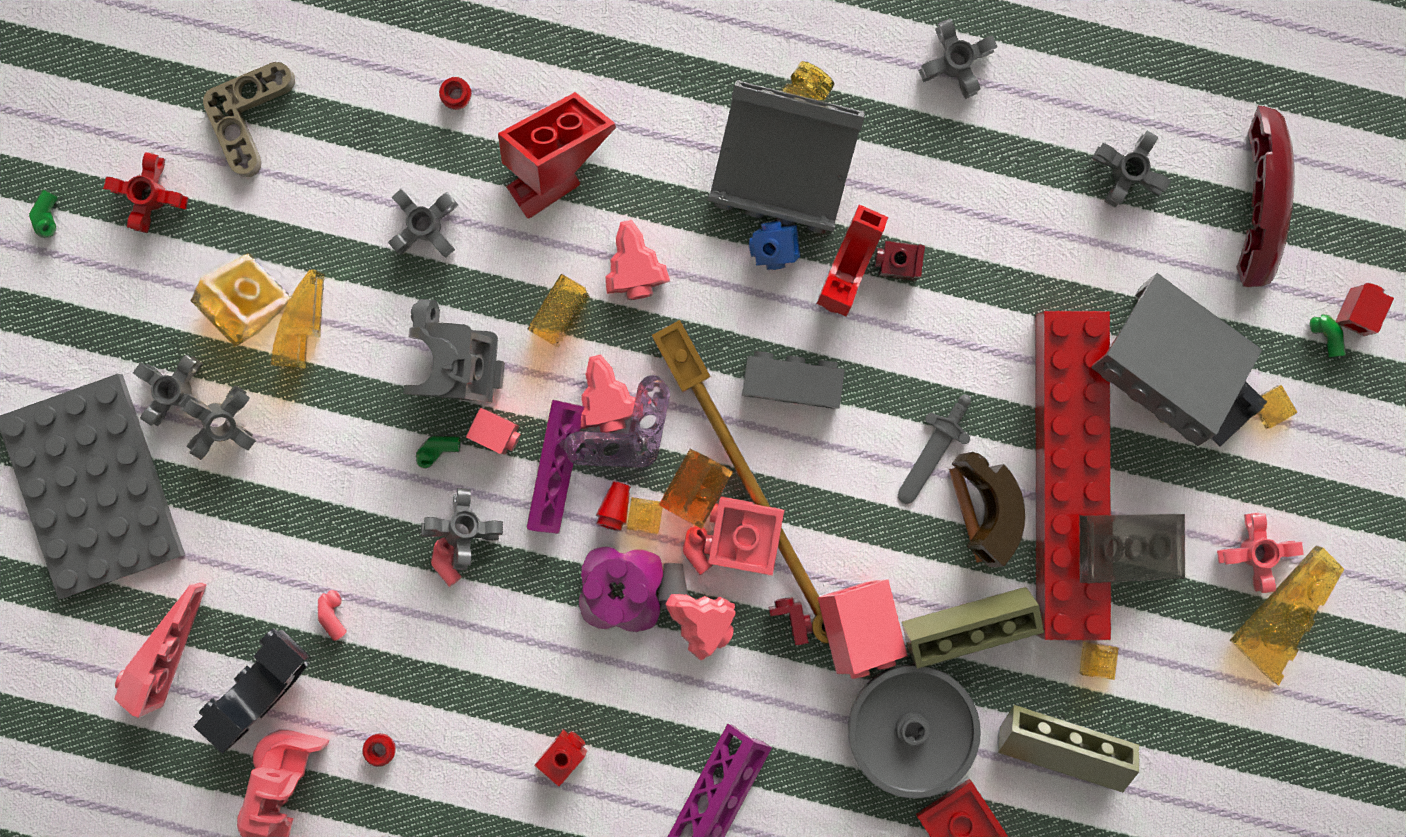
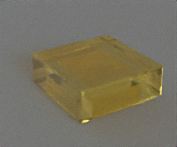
(1277, 407)

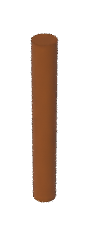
(965, 504)

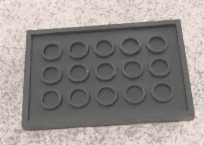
(90, 486)

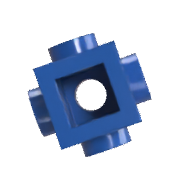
(785, 242)

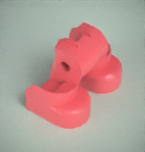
(279, 765)

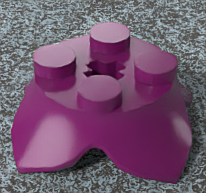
(640, 574)

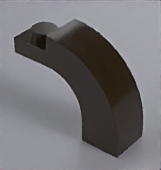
(1003, 509)

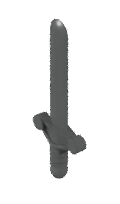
(945, 432)

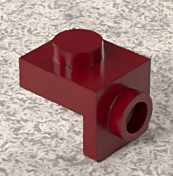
(800, 623)

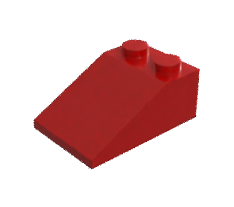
(554, 142)

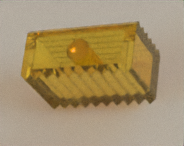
(559, 310)

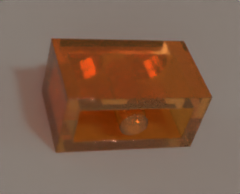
(695, 488)

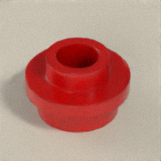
(451, 84)
(369, 750)

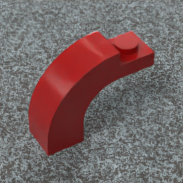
(852, 260)

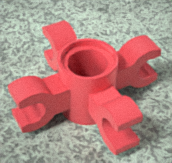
(1263, 578)

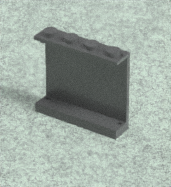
(785, 156)
(1179, 360)

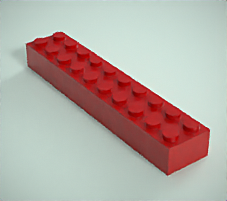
(1070, 469)

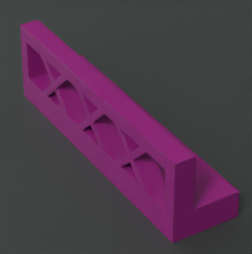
(554, 469)
(739, 775)

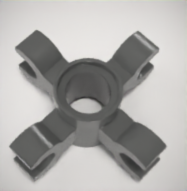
(947, 35)
(1151, 181)
(405, 239)
(159, 383)
(201, 442)
(462, 515)

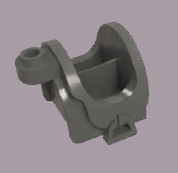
(462, 357)

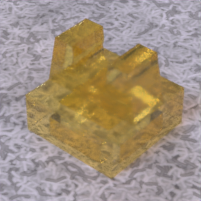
(644, 515)
(1099, 660)

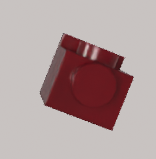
(889, 268)

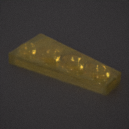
(1280, 622)

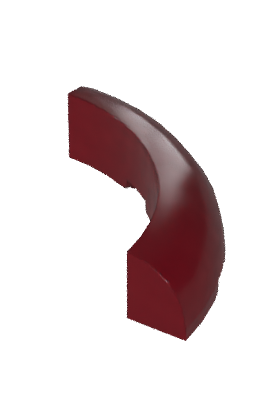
(1270, 198)

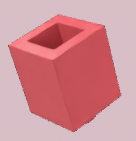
(494, 432)

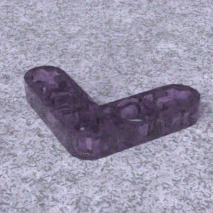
(629, 442)

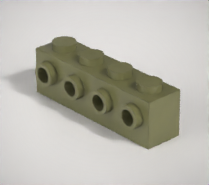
(972, 627)
(1069, 748)

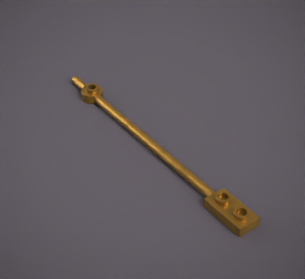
(690, 373)

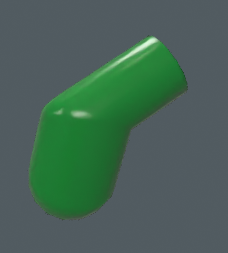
(1333, 333)

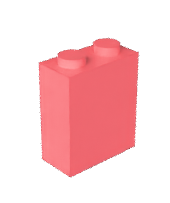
(862, 628)

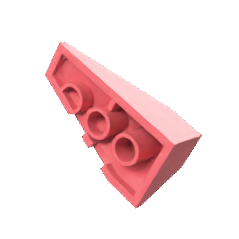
(151, 671)

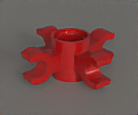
(151, 170)

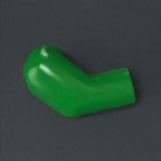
(41, 215)
(434, 447)

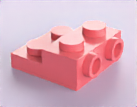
(744, 536)

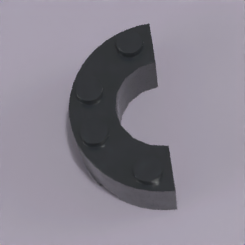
(255, 692)

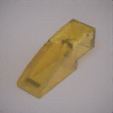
(299, 321)

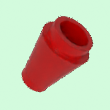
(614, 508)

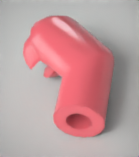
(694, 547)
(442, 562)
(326, 614)

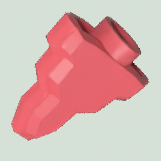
(634, 265)
(605, 399)
(703, 622)

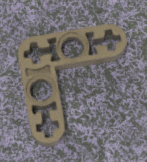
(237, 104)

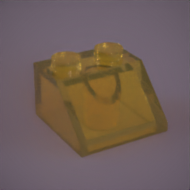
(240, 298)

